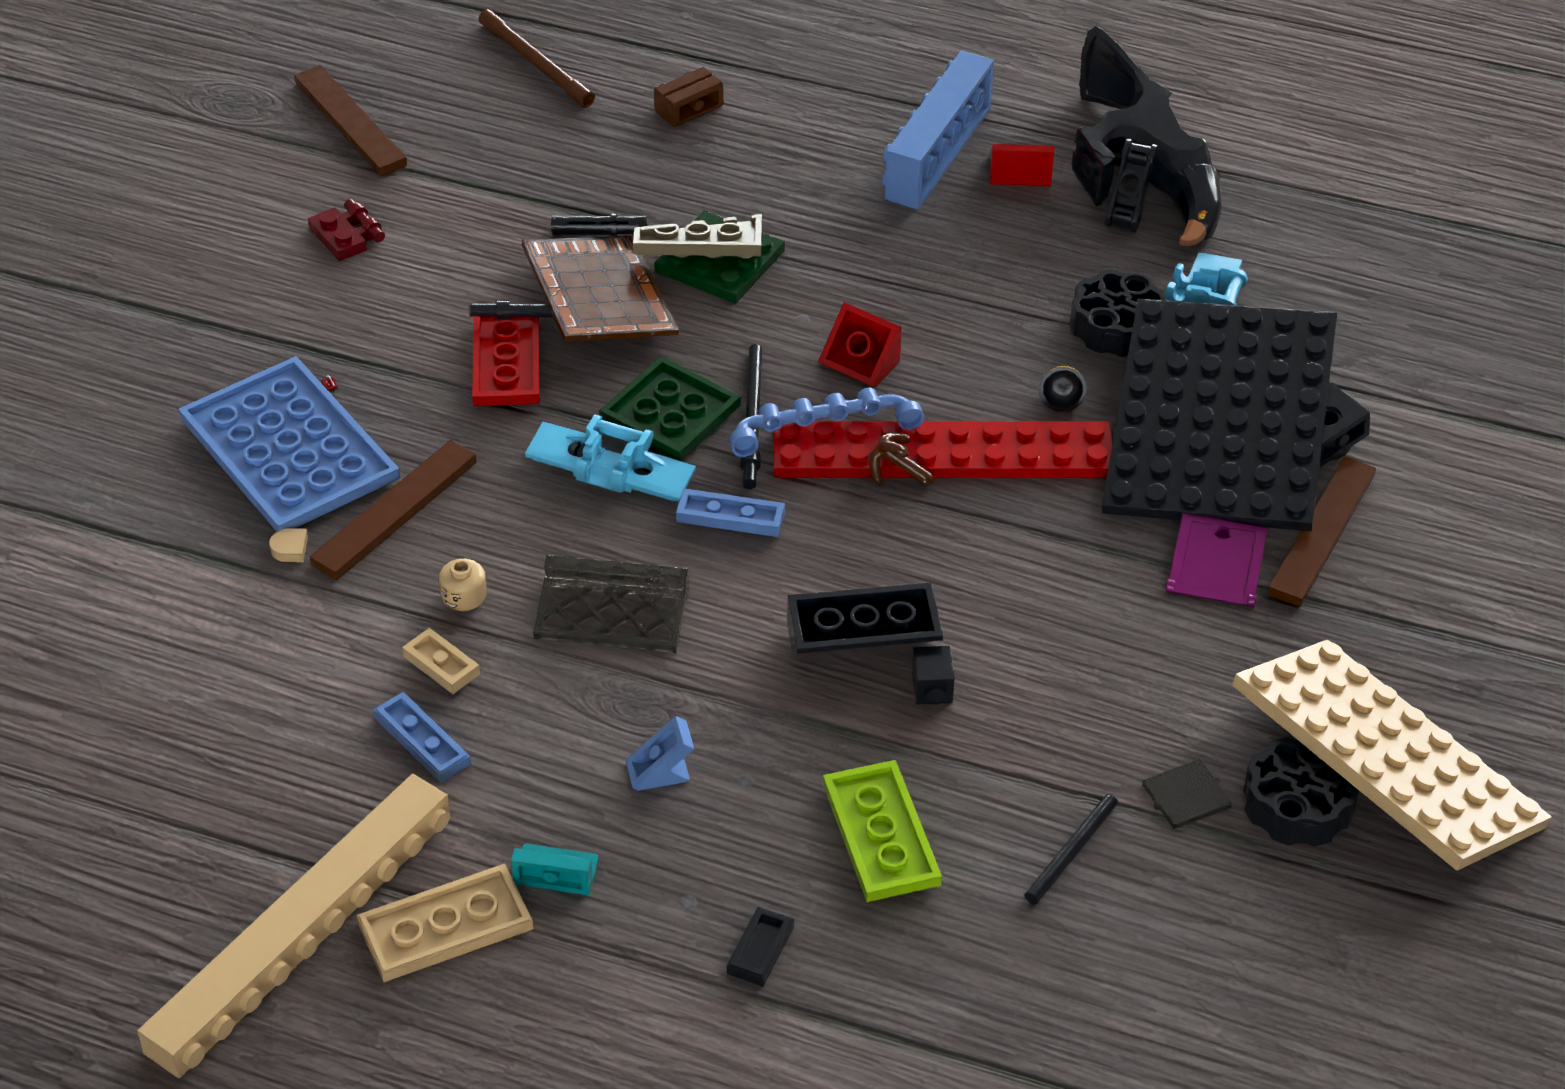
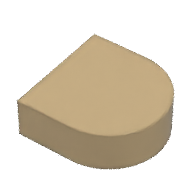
(289, 545)

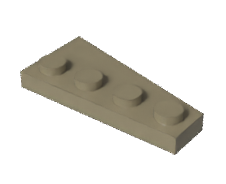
(699, 238)

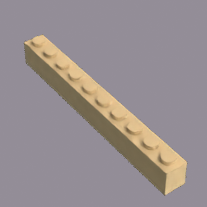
(293, 926)

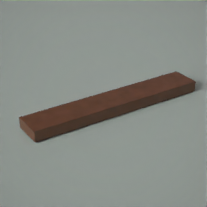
(351, 120)
(392, 510)
(1330, 519)

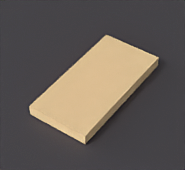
(444, 922)

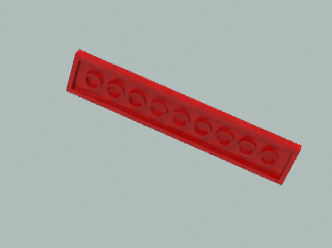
(947, 449)

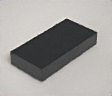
(760, 946)

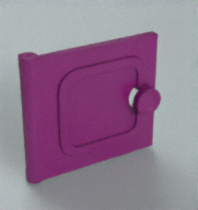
(1217, 560)

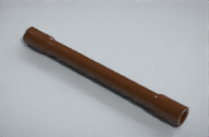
(572, 87)

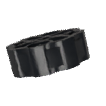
(1106, 309)
(1297, 795)

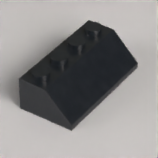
(863, 618)

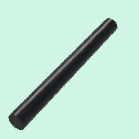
(1071, 849)

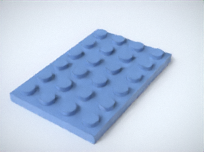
(288, 444)

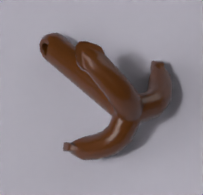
(898, 455)

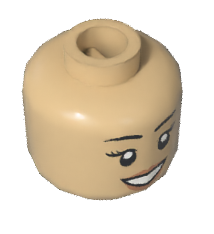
(462, 584)

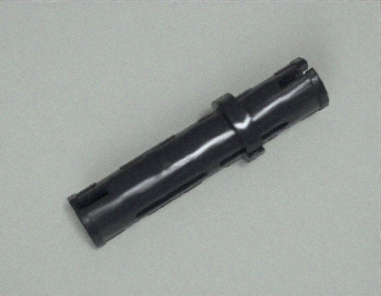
(596, 225)

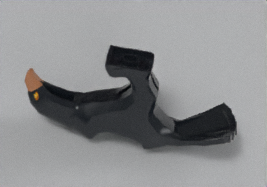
(1182, 161)

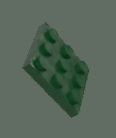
(722, 276)
(672, 404)

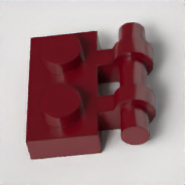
(338, 233)

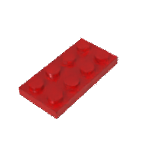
(506, 361)

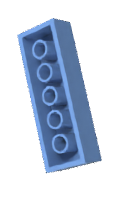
(938, 129)

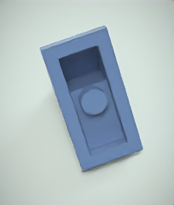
(662, 757)

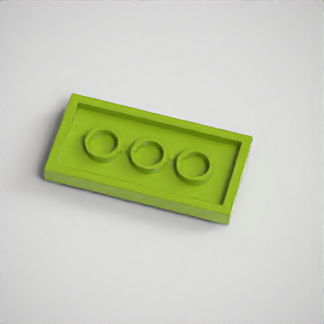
(881, 831)

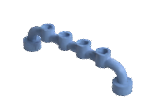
(744, 440)

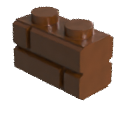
(688, 96)

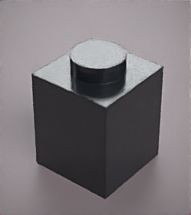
(933, 675)

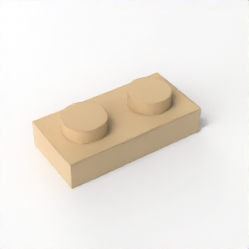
(441, 660)

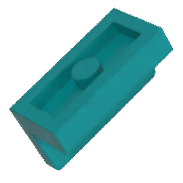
(554, 868)

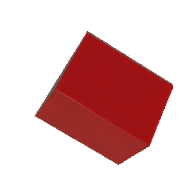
(1021, 164)
(862, 345)

